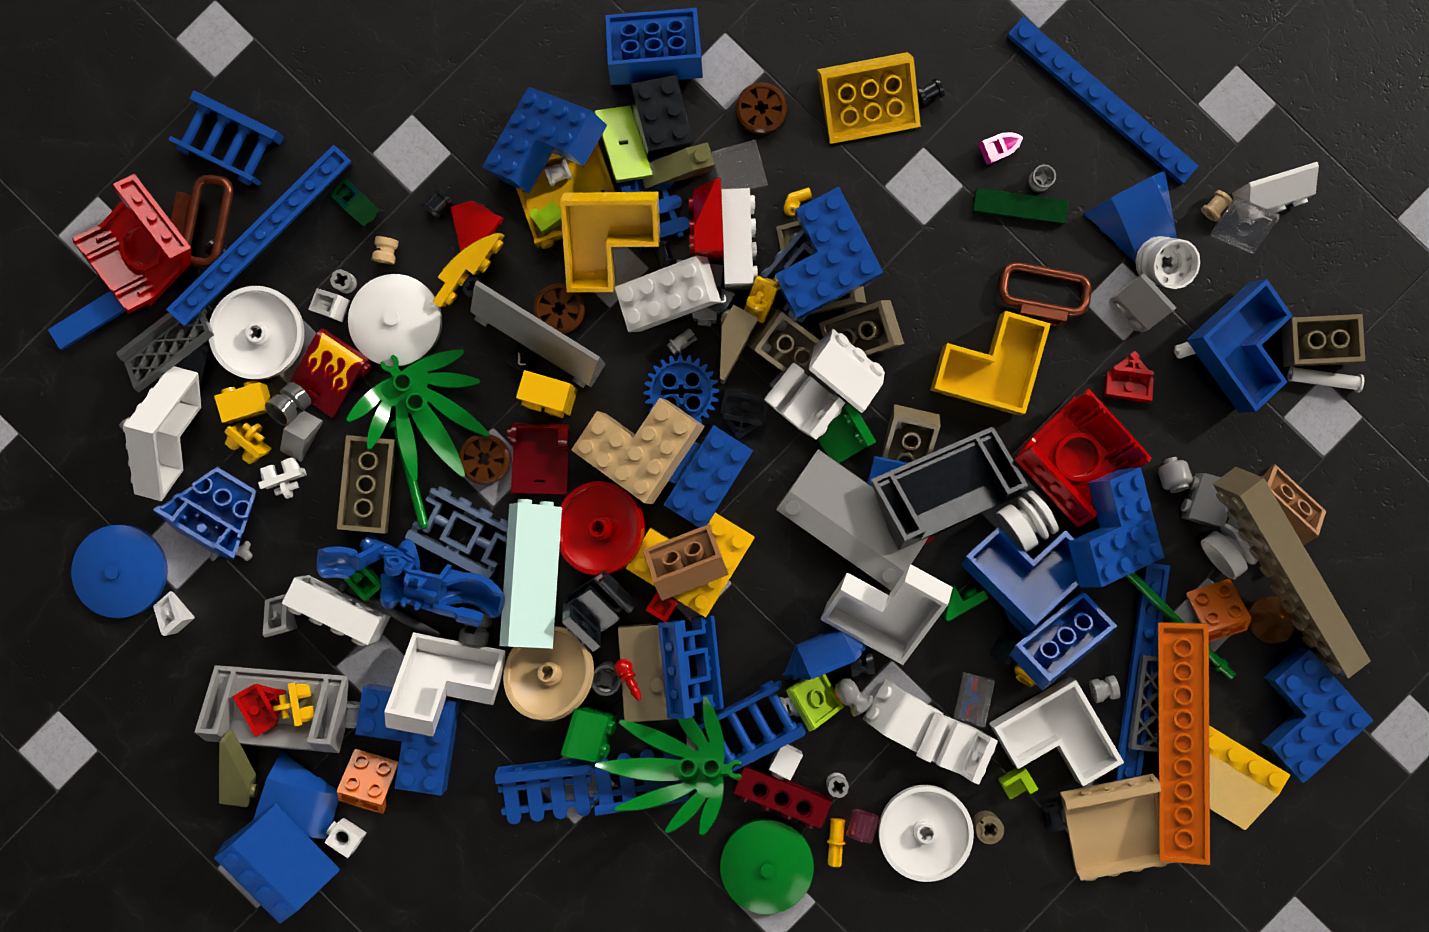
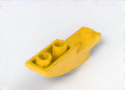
(471, 259)

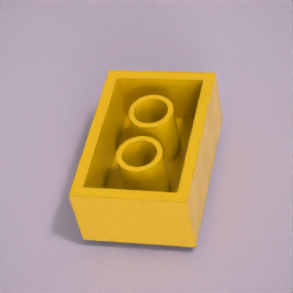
(547, 393)

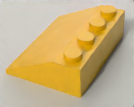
(869, 97)
(1240, 780)

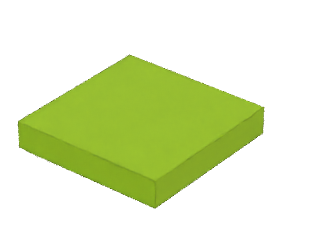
(814, 701)

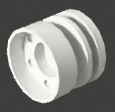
(1168, 261)
(1030, 519)
(1228, 550)

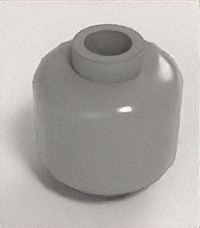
(1175, 475)

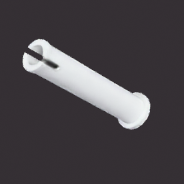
(1326, 378)

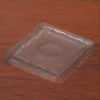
(740, 166)
(1244, 225)

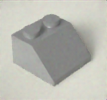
(1142, 303)
(1202, 504)

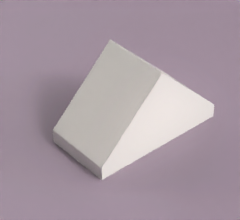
(329, 304)
(171, 614)

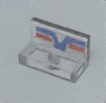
(974, 699)

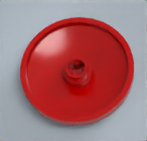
(600, 528)

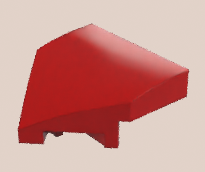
(473, 222)
(1130, 381)
(257, 707)

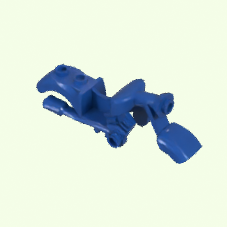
(409, 585)

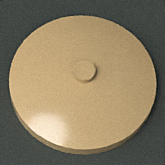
(549, 681)

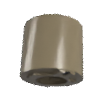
(987, 827)

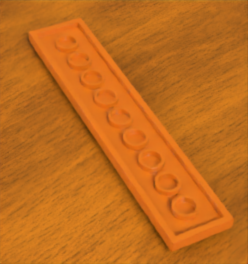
(1184, 742)

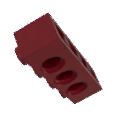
(818, 803)

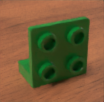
(846, 435)

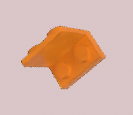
(1220, 608)
(367, 781)

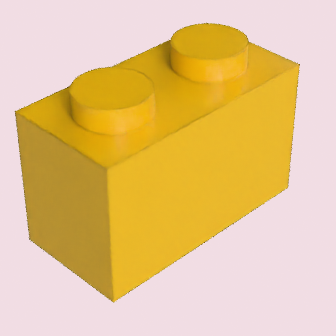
(243, 402)

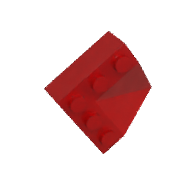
(707, 226)

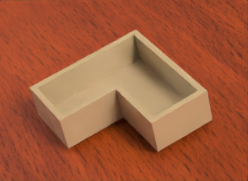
(640, 460)

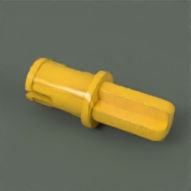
(836, 842)

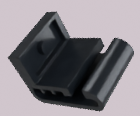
(595, 608)

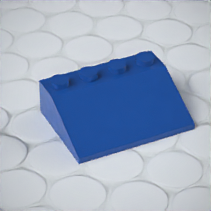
(653, 46)
(276, 863)

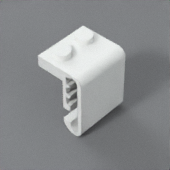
(804, 402)
(900, 715)
(957, 747)

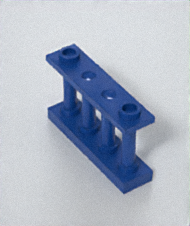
(226, 115)
(770, 740)

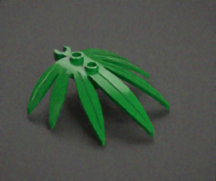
(409, 394)
(698, 770)

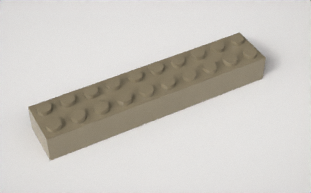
(1290, 571)

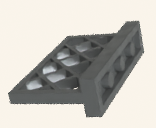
(154, 343)
(1139, 706)

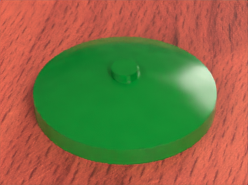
(766, 866)

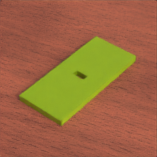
(626, 160)

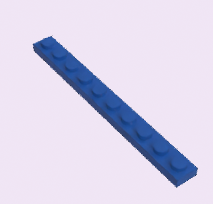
(1102, 101)
(258, 236)
(1144, 643)

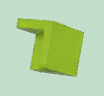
(547, 218)
(1017, 782)

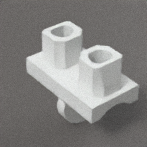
(272, 479)

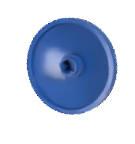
(119, 571)

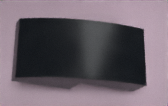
(197, 361)

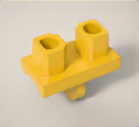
(761, 298)
(248, 438)
(299, 714)

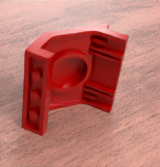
(135, 248)
(1078, 447)

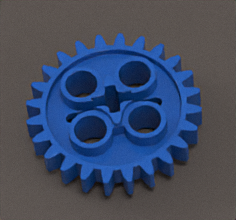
(681, 370)

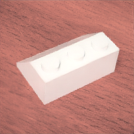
(1282, 188)
(846, 370)

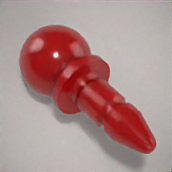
(623, 669)

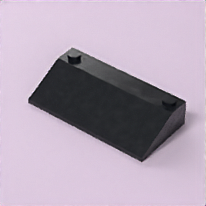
(947, 487)

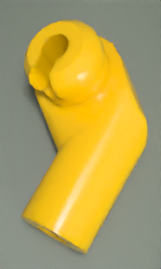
(794, 199)

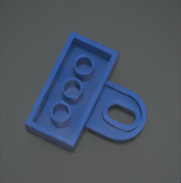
(706, 476)
(1061, 639)

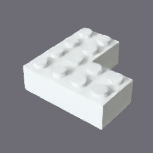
(156, 431)
(889, 622)
(437, 670)
(1061, 720)

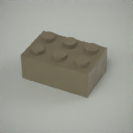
(1323, 340)

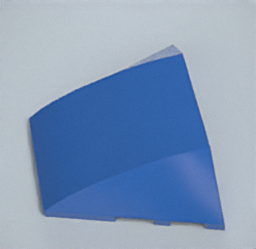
(1136, 215)
(211, 512)
(823, 655)
(301, 796)

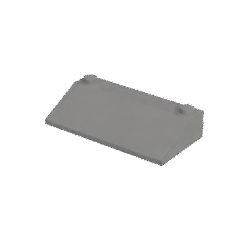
(535, 335)
(846, 518)
(321, 733)

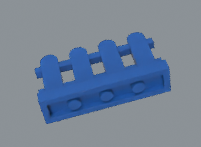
(668, 204)
(531, 774)
(628, 788)

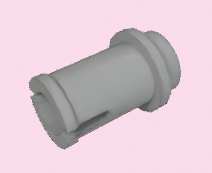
(681, 342)

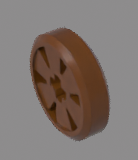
(769, 97)
(546, 303)
(499, 459)

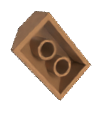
(1301, 509)
(685, 562)

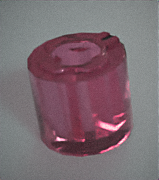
(862, 826)

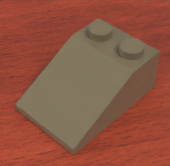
(868, 328)
(736, 330)
(783, 342)
(910, 434)

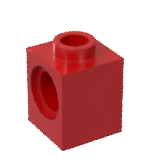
(661, 608)

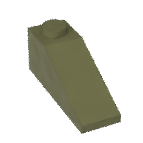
(680, 166)
(236, 774)

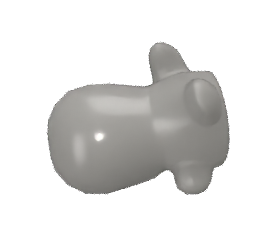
(849, 695)

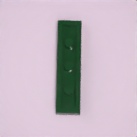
(1020, 206)

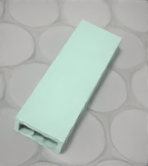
(531, 575)

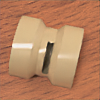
(384, 250)

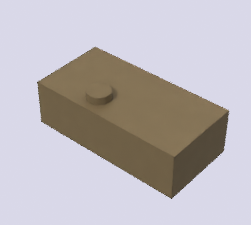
(366, 485)
(642, 648)

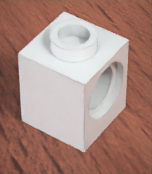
(785, 762)
(354, 834)

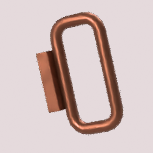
(186, 211)
(1045, 312)

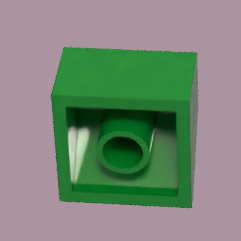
(589, 734)

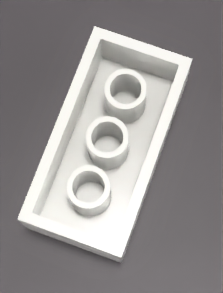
(737, 239)
(667, 294)
(337, 610)

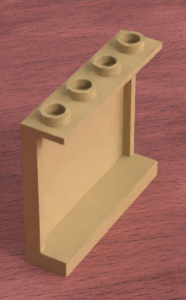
(1114, 827)

